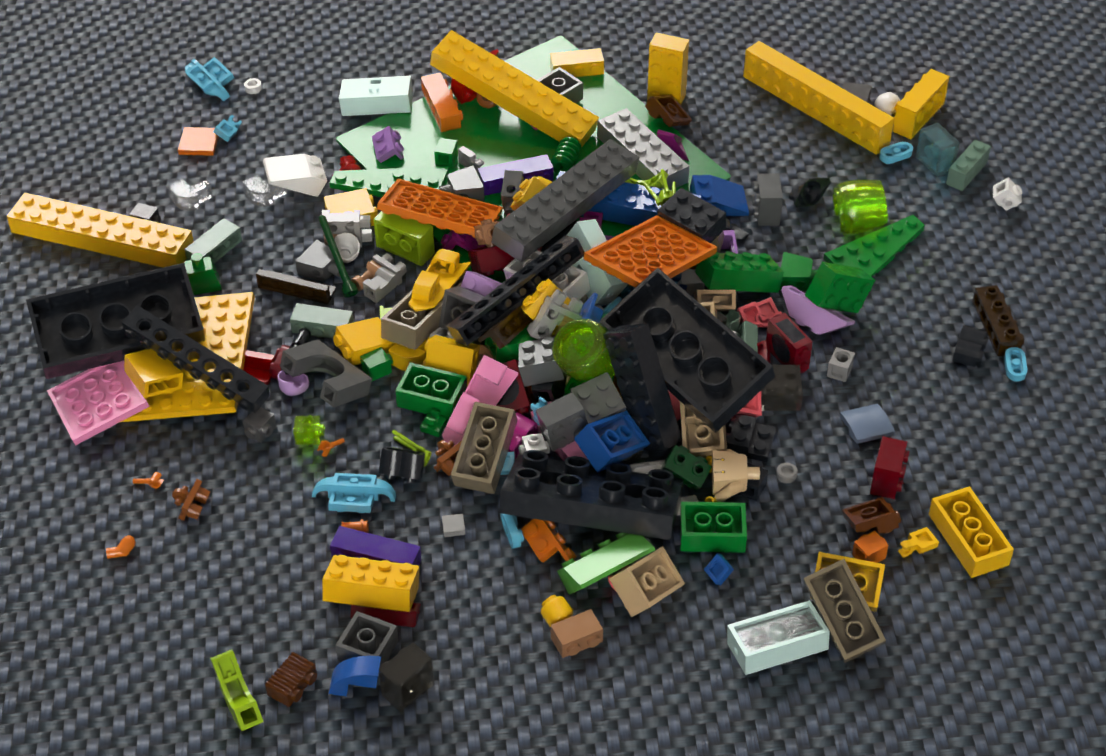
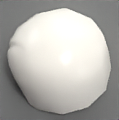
(886, 102)
(348, 246)

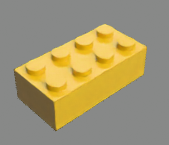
(668, 66)
(920, 103)
(970, 532)
(370, 583)

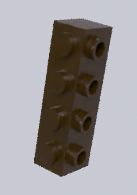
(997, 319)

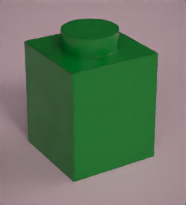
(446, 152)
(376, 363)

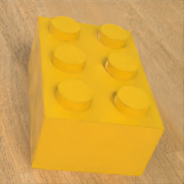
(866, 574)

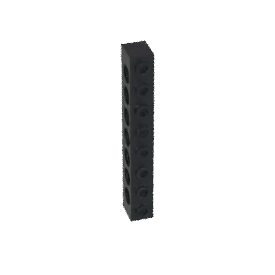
(514, 290)
(141, 319)

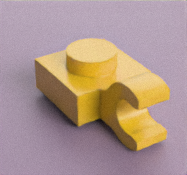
(919, 540)

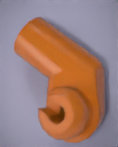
(123, 548)

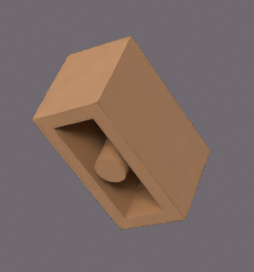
(576, 633)

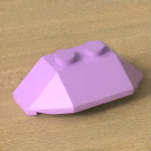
(807, 313)

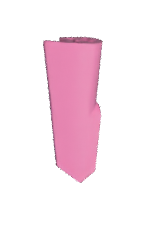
(486, 387)

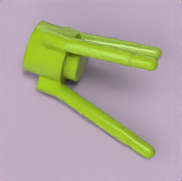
(665, 193)
(411, 445)

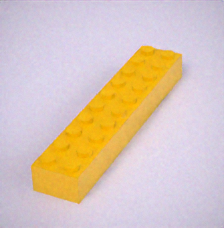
(512, 89)
(818, 97)
(99, 231)

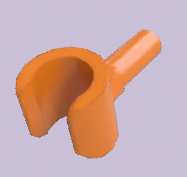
(326, 446)
(154, 481)

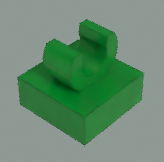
(433, 423)

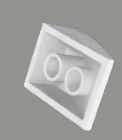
(296, 173)

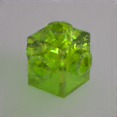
(308, 430)

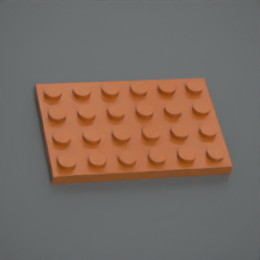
(437, 207)
(648, 247)

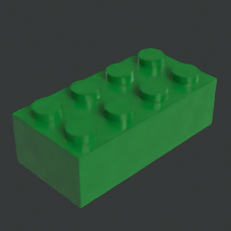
(740, 272)

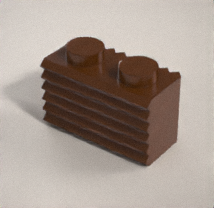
(291, 679)

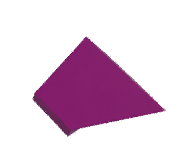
(673, 142)

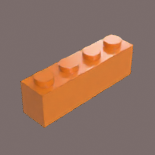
(441, 102)

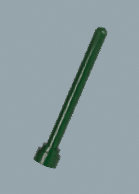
(349, 288)

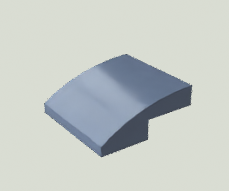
(867, 423)

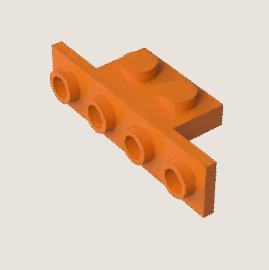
(545, 540)

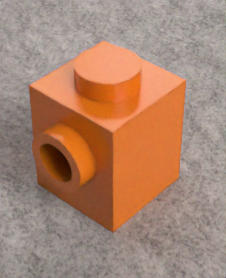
(870, 547)

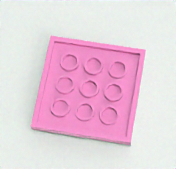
(96, 400)

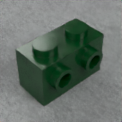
(687, 467)

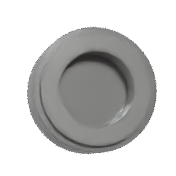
(786, 473)

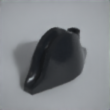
(809, 191)

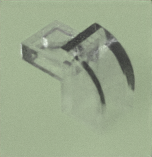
(261, 193)
(188, 197)

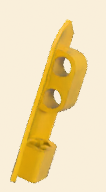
(439, 276)

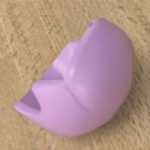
(292, 385)

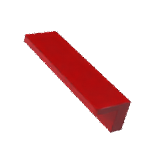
(258, 365)

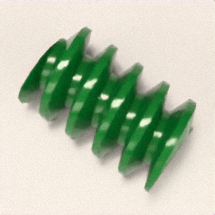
(565, 154)

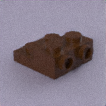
(668, 109)
(872, 514)

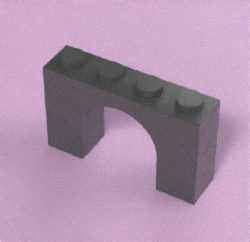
(348, 381)

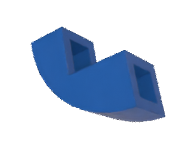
(355, 671)

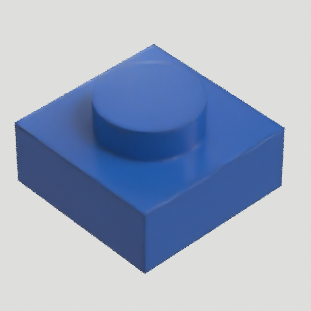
(718, 569)

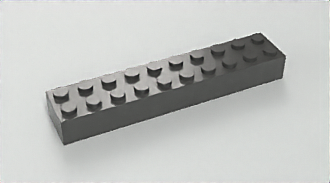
(564, 200)

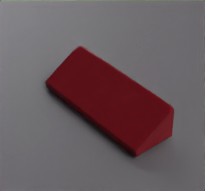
(394, 617)

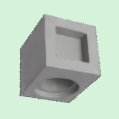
(840, 364)

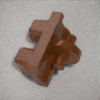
(446, 461)
(183, 496)

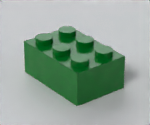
(839, 287)
(430, 389)
(713, 527)

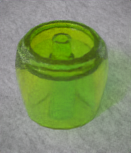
(860, 205)
(582, 350)

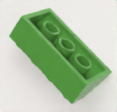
(603, 561)

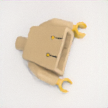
(729, 474)

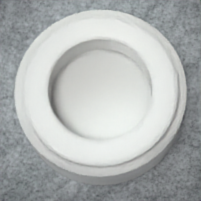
(253, 86)

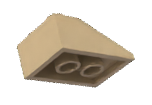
(647, 581)

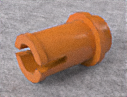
(358, 525)

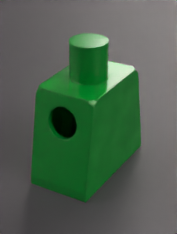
(797, 271)
(202, 274)

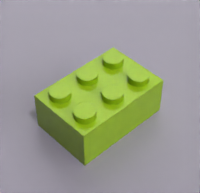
(404, 237)

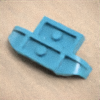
(210, 77)
(353, 491)

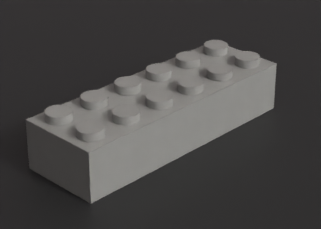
(640, 140)

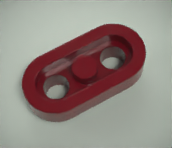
(275, 366)

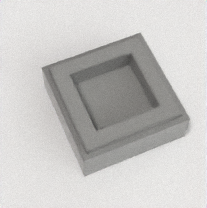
(453, 525)

